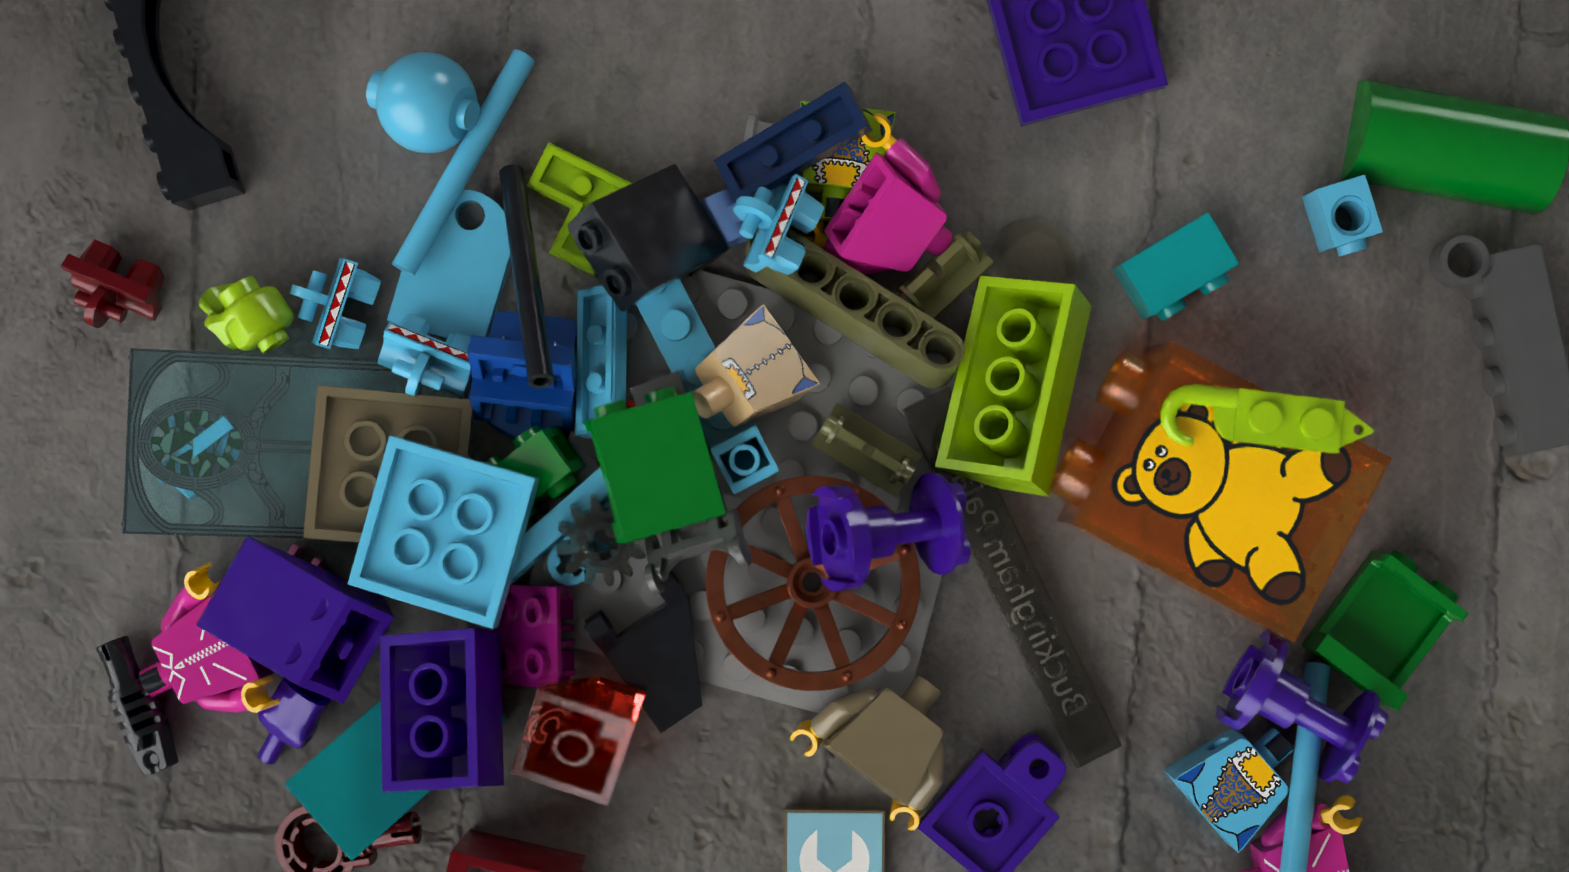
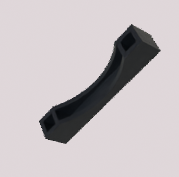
(193, 161)

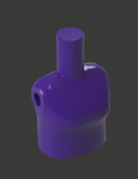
(291, 721)

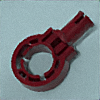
(294, 857)

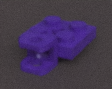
(1009, 788)

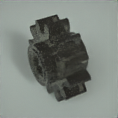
(587, 554)

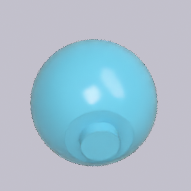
(424, 102)

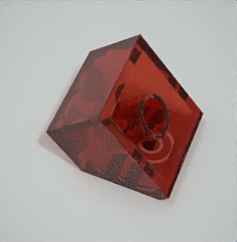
(579, 736)

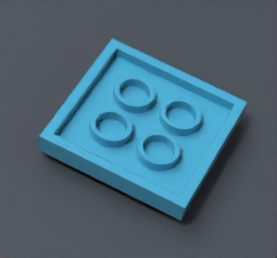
(443, 531)

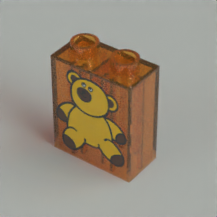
(1219, 516)

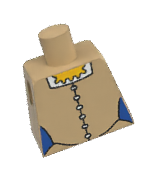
(752, 372)

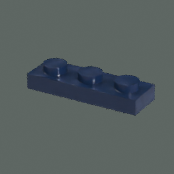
(794, 143)

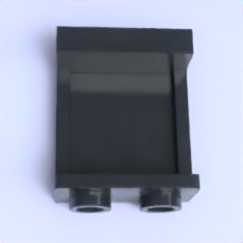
(647, 236)

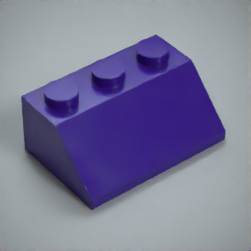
(441, 710)

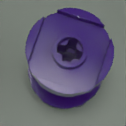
(849, 536)
(1265, 688)

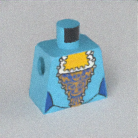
(1234, 782)

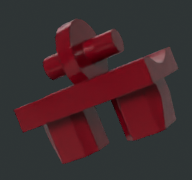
(108, 293)

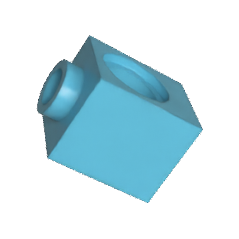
(1352, 196)

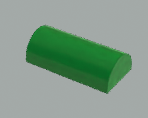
(1456, 147)

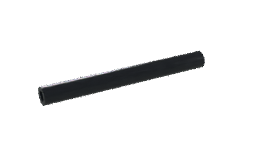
(526, 278)

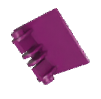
(532, 635)

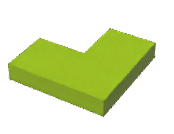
(573, 185)

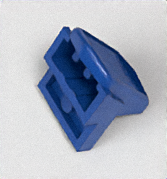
(501, 384)

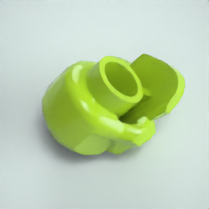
(247, 315)

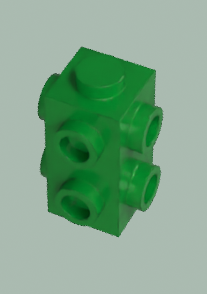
(545, 456)

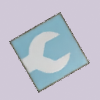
(834, 839)

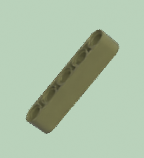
(867, 324)

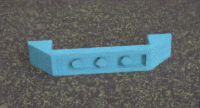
(684, 345)

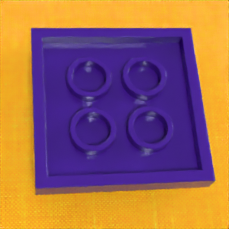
(1075, 54)

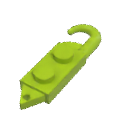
(1267, 418)

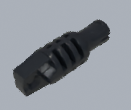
(140, 715)

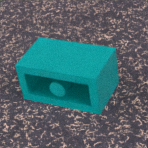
(1176, 267)

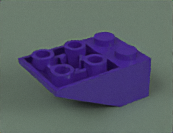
(296, 619)

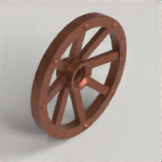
(772, 668)

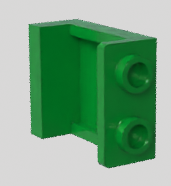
(655, 464)
(1383, 625)

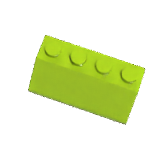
(1014, 384)

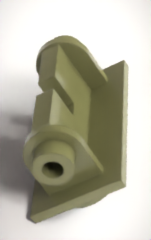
(946, 276)
(867, 450)

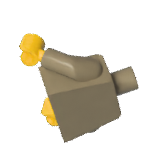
(886, 742)

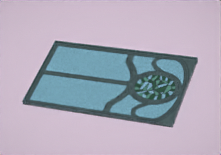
(229, 438)

